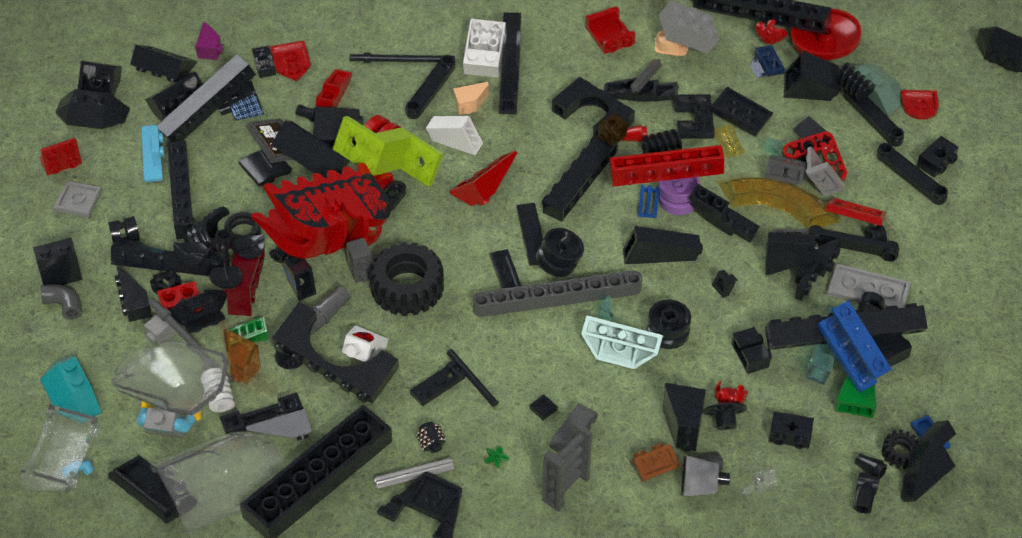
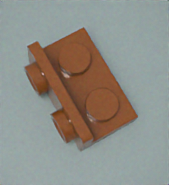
(655, 462)

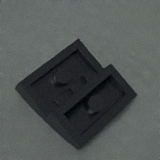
(262, 170)

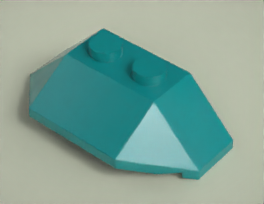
(69, 387)

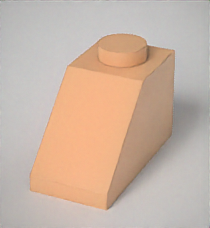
(470, 97)

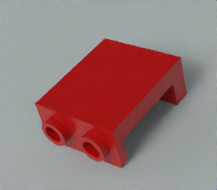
(609, 30)

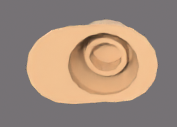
(669, 47)

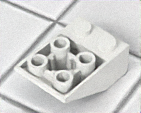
(484, 48)

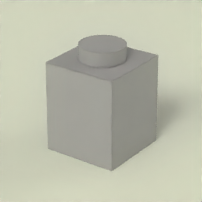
(157, 330)

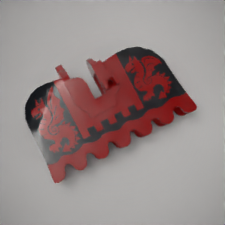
(325, 212)

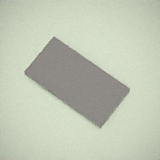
(851, 283)

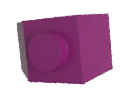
(208, 43)

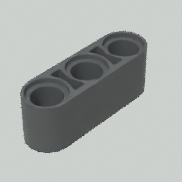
(580, 415)

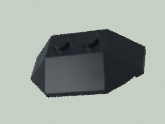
(1001, 47)
(91, 109)

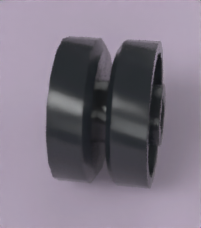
(560, 252)
(672, 321)

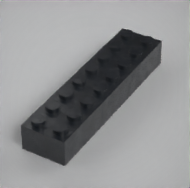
(316, 473)

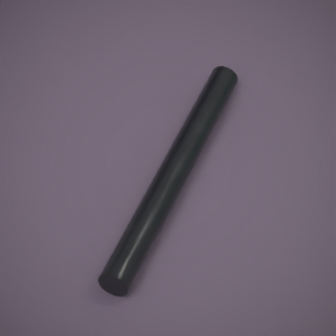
(472, 378)

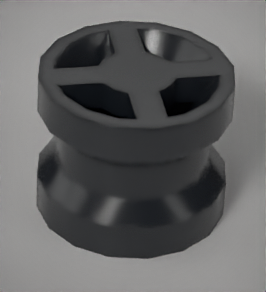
(877, 233)

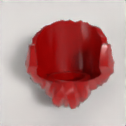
(770, 34)
(730, 394)

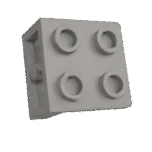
(822, 174)

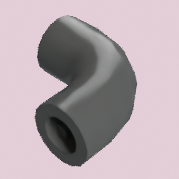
(65, 297)

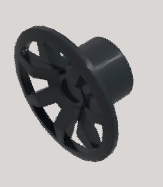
(725, 417)

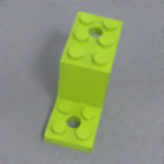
(388, 151)

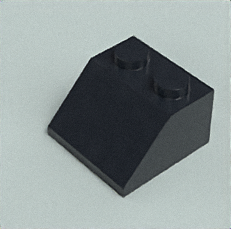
(99, 77)

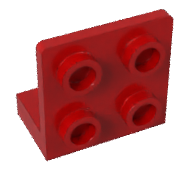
(60, 157)

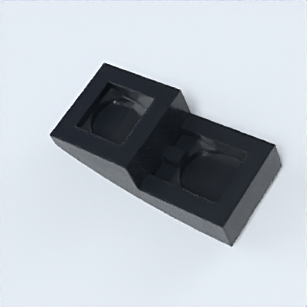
(264, 61)

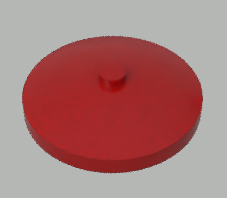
(839, 40)

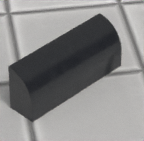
(308, 149)

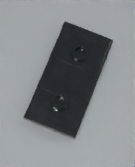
(145, 487)

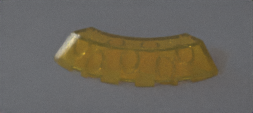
(781, 195)

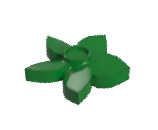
(496, 456)

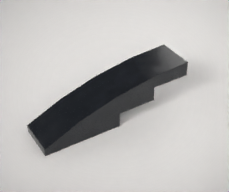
(650, 92)

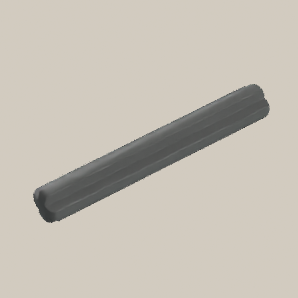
(646, 75)

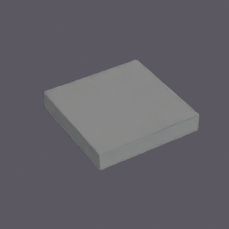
(77, 199)

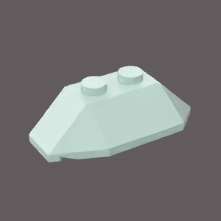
(620, 343)

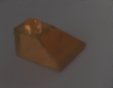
(242, 357)

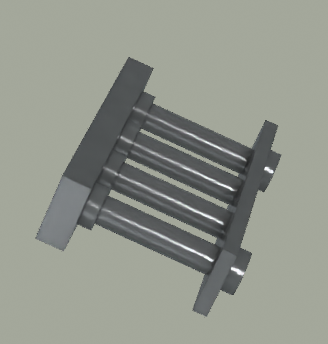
(566, 467)

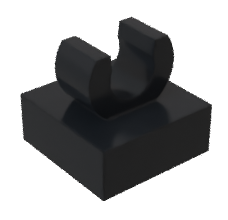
(724, 283)

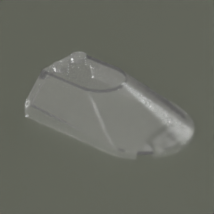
(173, 376)
(218, 476)

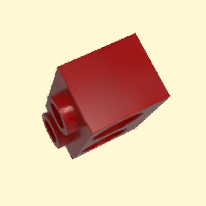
(170, 296)

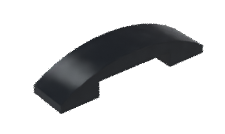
(236, 423)

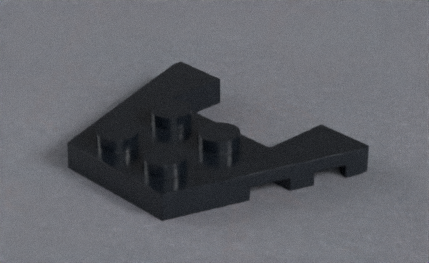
(430, 497)

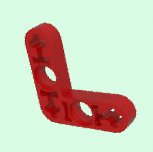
(824, 149)

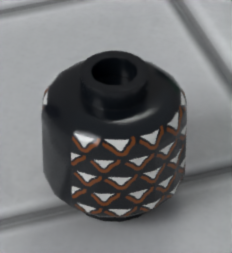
(431, 437)

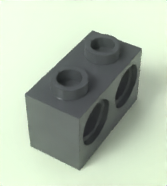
(786, 169)
(359, 259)

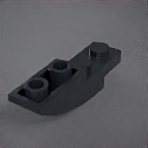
(719, 214)
(811, 271)

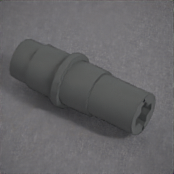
(329, 306)

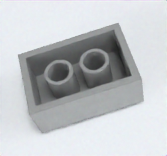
(689, 27)

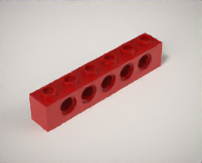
(667, 165)

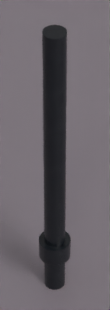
(368, 57)

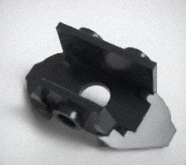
(212, 303)

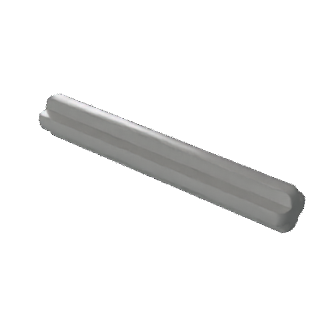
(413, 473)

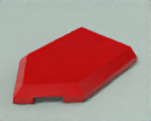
(291, 59)

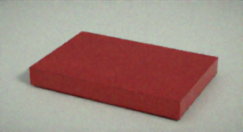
(856, 211)

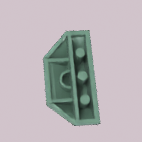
(887, 89)

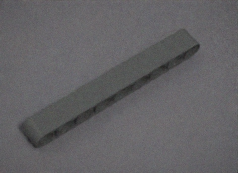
(557, 293)

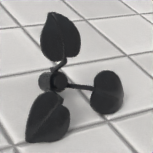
(224, 277)

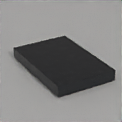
(741, 111)

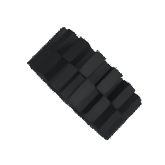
(898, 439)

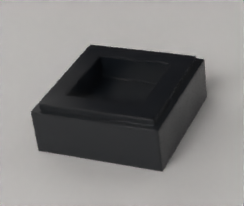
(543, 407)

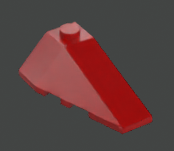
(484, 182)

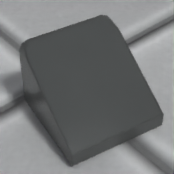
(712, 457)

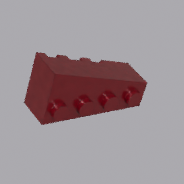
(241, 297)

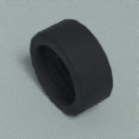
(242, 218)

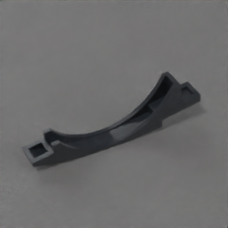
(510, 64)

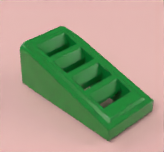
(256, 336)

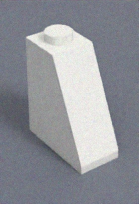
(455, 132)

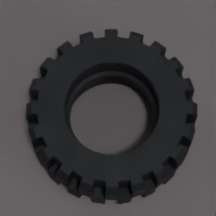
(412, 297)

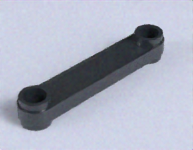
(430, 87)
(877, 118)
(912, 174)
(887, 249)

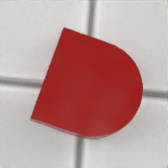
(919, 103)

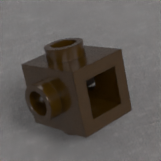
(612, 129)

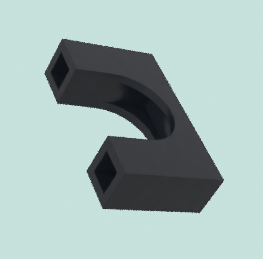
(583, 93)

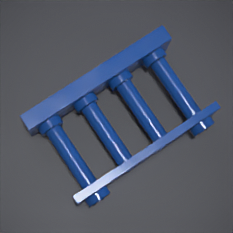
(854, 347)

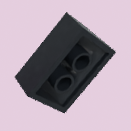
(161, 62)
(172, 96)

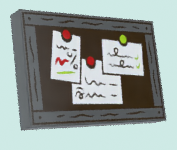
(264, 134)

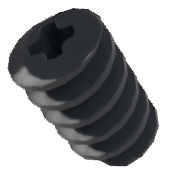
(853, 83)
(661, 141)

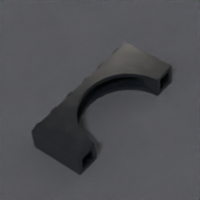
(362, 380)

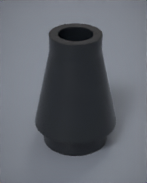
(871, 465)

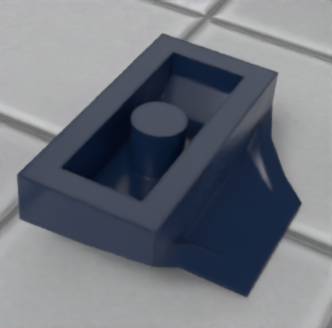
(766, 62)

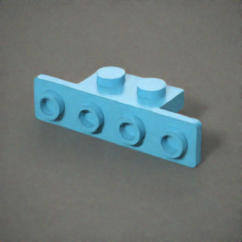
(152, 153)

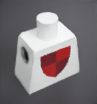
(361, 344)

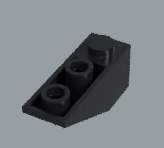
(134, 296)

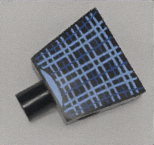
(243, 103)

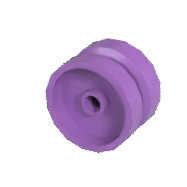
(675, 195)

